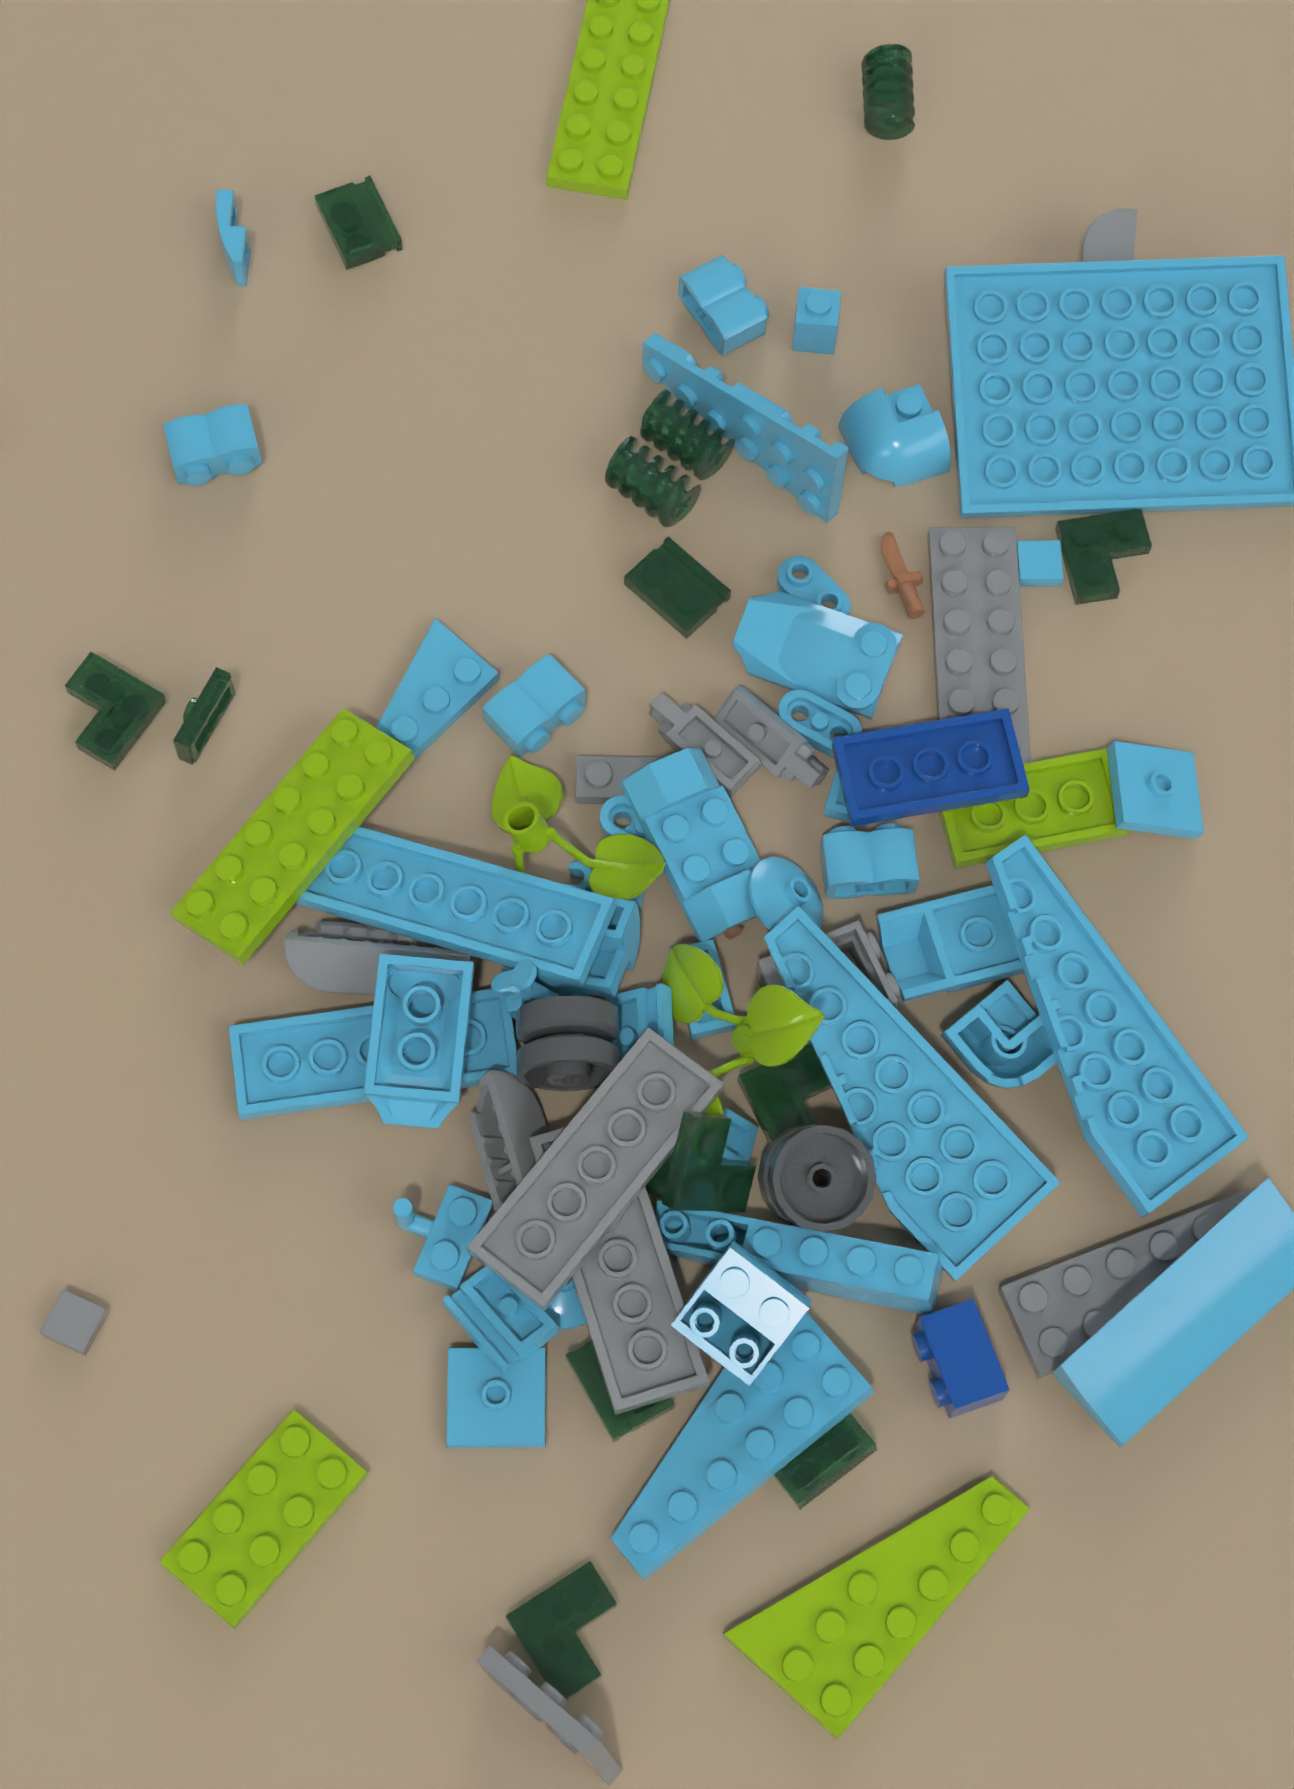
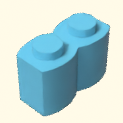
(723, 305)
(212, 444)
(534, 706)
(869, 862)

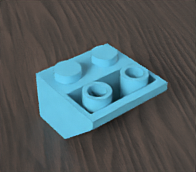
(741, 1313)

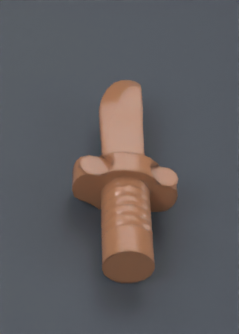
(903, 581)

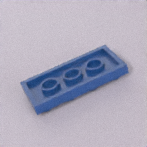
(929, 767)

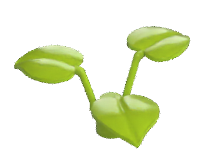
(531, 795)
(776, 1018)

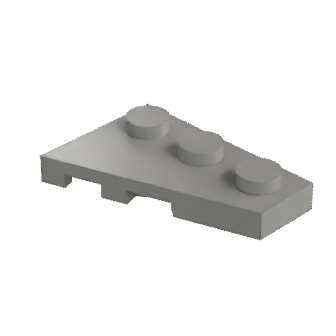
(548, 1705)

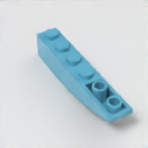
(810, 1258)

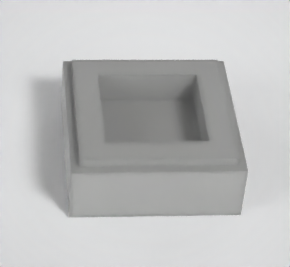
(74, 1322)

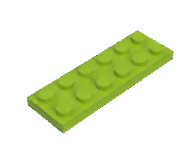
(607, 97)
(292, 836)

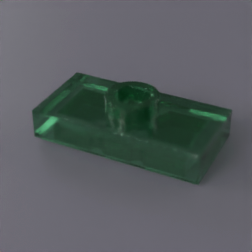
(203, 716)

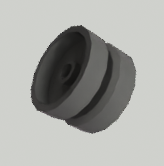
(566, 1042)
(845, 1179)

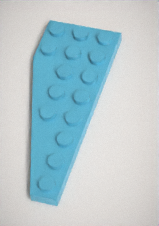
(1123, 1068)
(934, 1144)

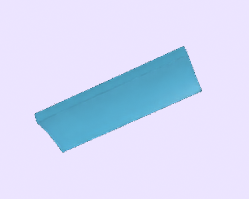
(1185, 1317)

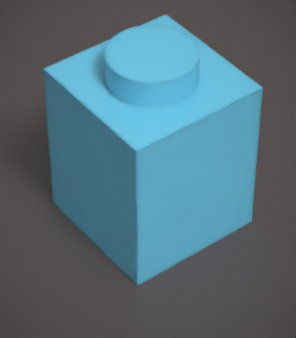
(816, 320)

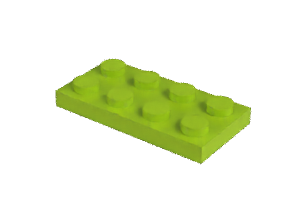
(1064, 808)
(264, 1519)

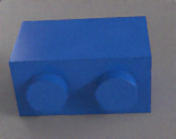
(959, 1358)

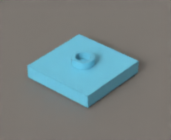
(1155, 790)
(494, 1408)

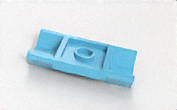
(698, 837)
(948, 944)

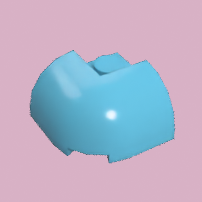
(896, 436)
(615, 954)
(1002, 1040)

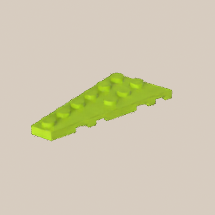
(860, 1621)

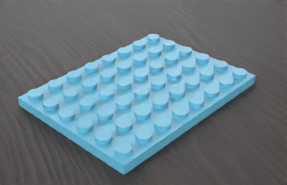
(1121, 386)

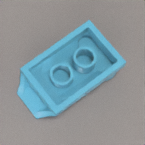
(817, 650)
(418, 1038)

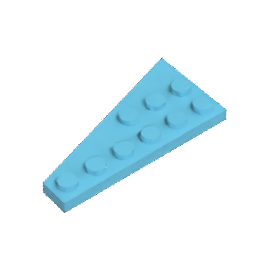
(761, 429)
(739, 1443)

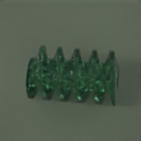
(888, 92)
(683, 438)
(649, 485)

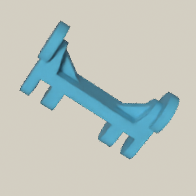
(520, 984)

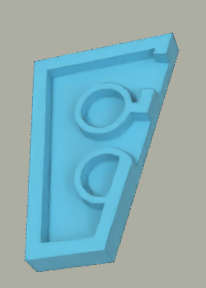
(436, 690)

